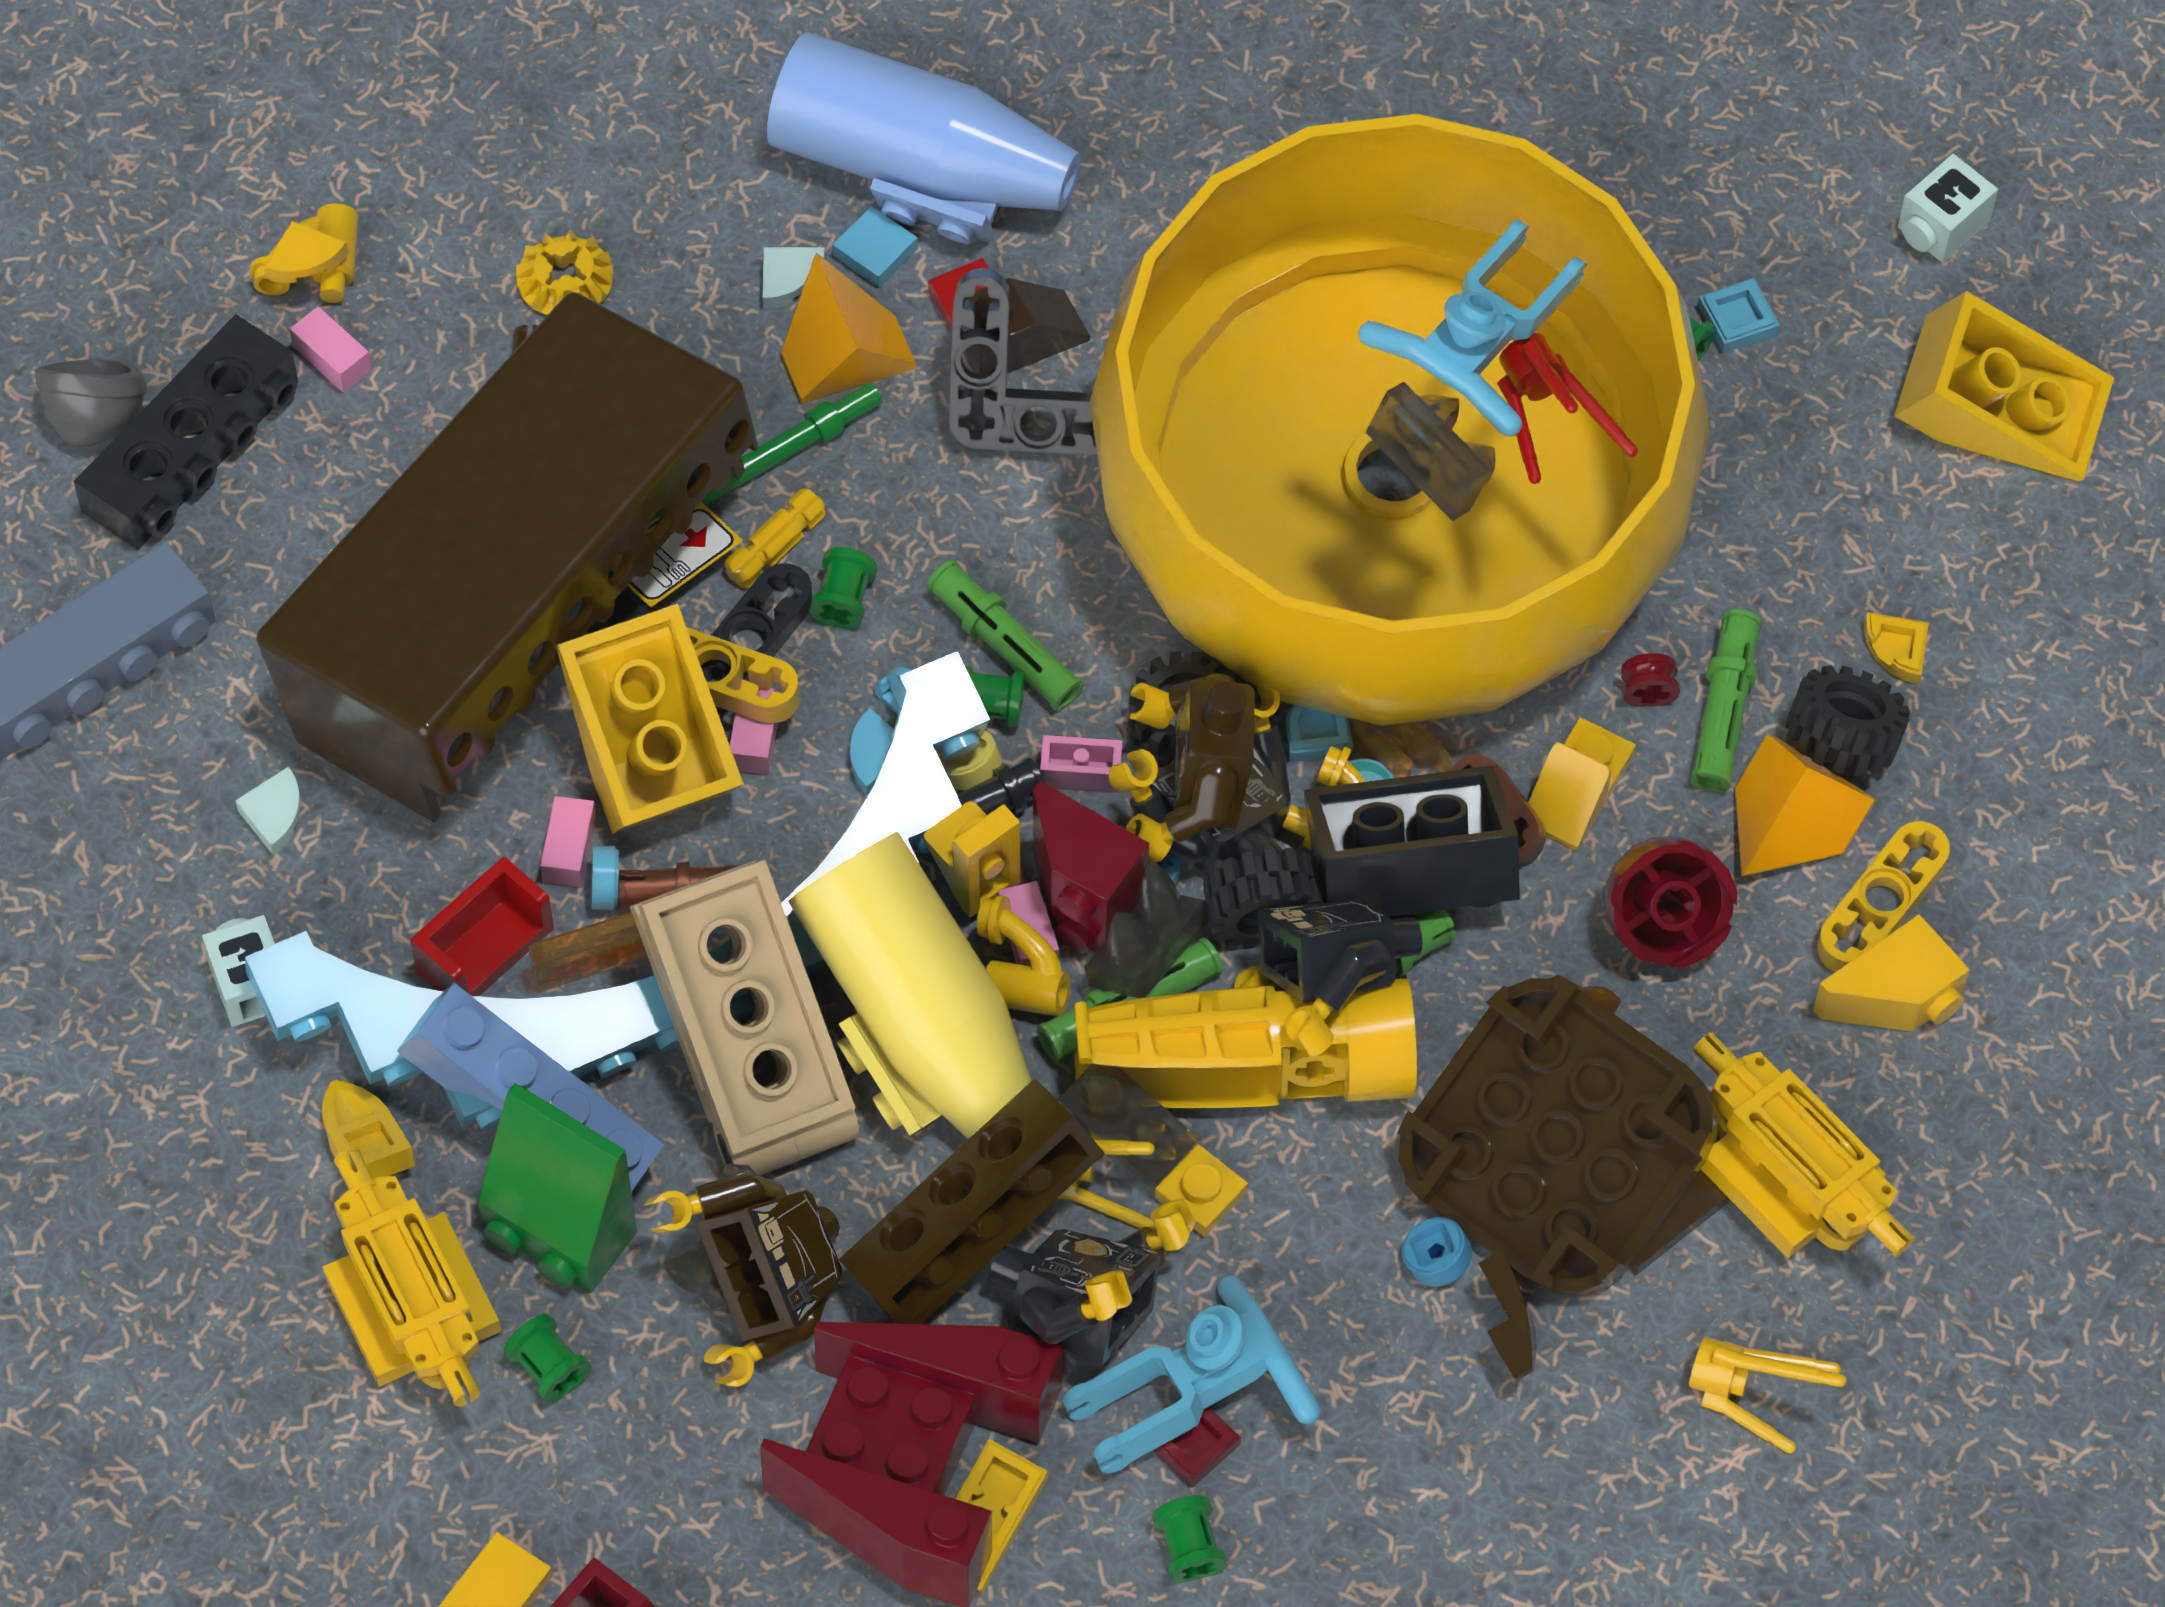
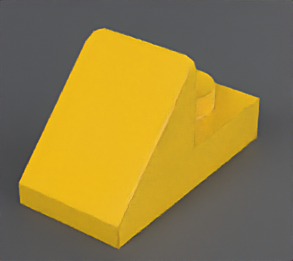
(1579, 781)
(976, 853)

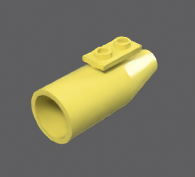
(924, 1002)

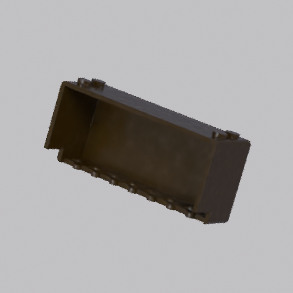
(496, 544)

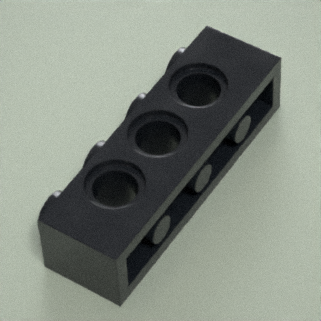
(192, 402)

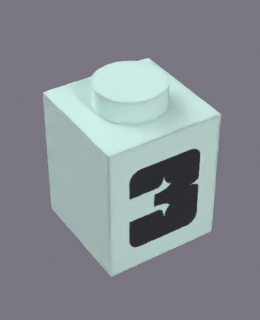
(1947, 208)
(226, 957)

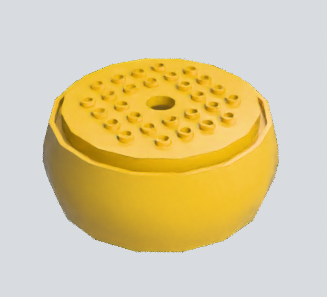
(1247, 399)

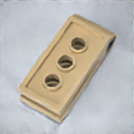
(809, 1099)

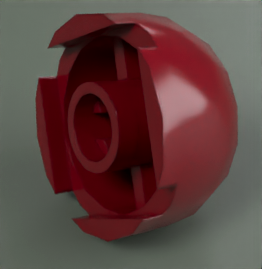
(1670, 901)

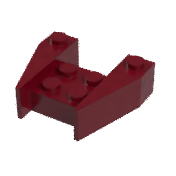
(896, 1439)

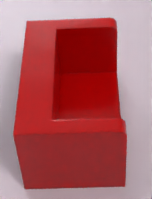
(483, 931)

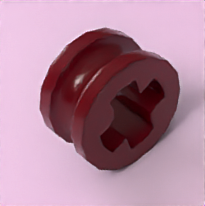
(1650, 680)

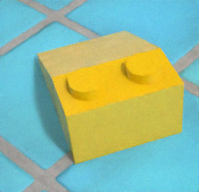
(2003, 390)
(647, 719)

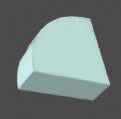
(786, 273)
(272, 809)

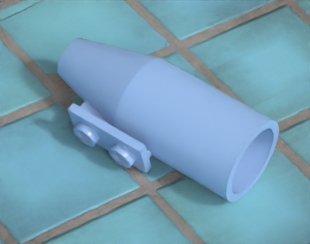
(922, 138)

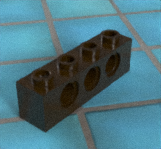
(972, 1205)

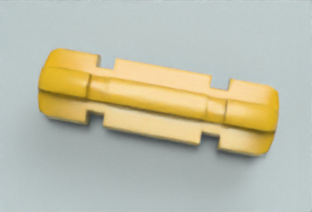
(775, 537)

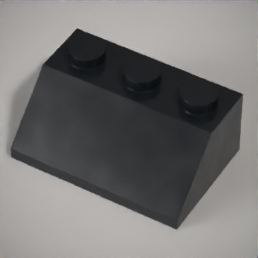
(1416, 842)

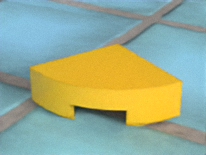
(304, 253)
(1898, 644)

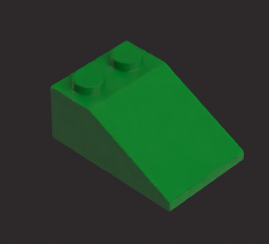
(556, 1192)

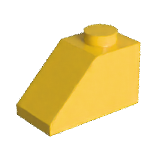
(1896, 982)

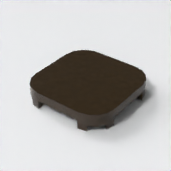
(1558, 1136)

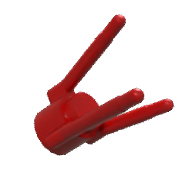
(1538, 373)

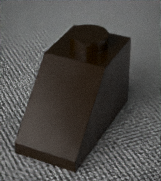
(1039, 326)

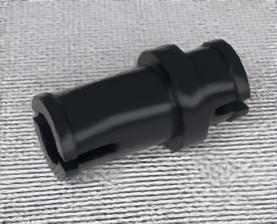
(1007, 787)

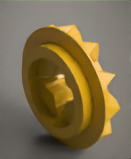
(536, 272)

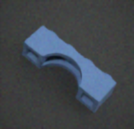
(483, 1056)

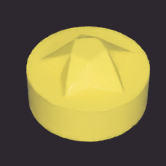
(973, 766)

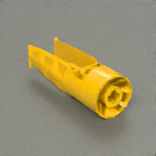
(1235, 1050)

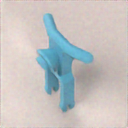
(1477, 329)
(1221, 1355)

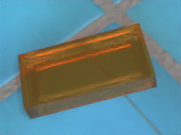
(586, 952)

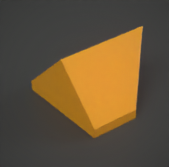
(840, 337)
(1794, 809)

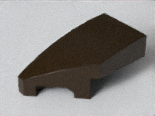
(1516, 1336)

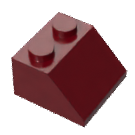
(1084, 867)

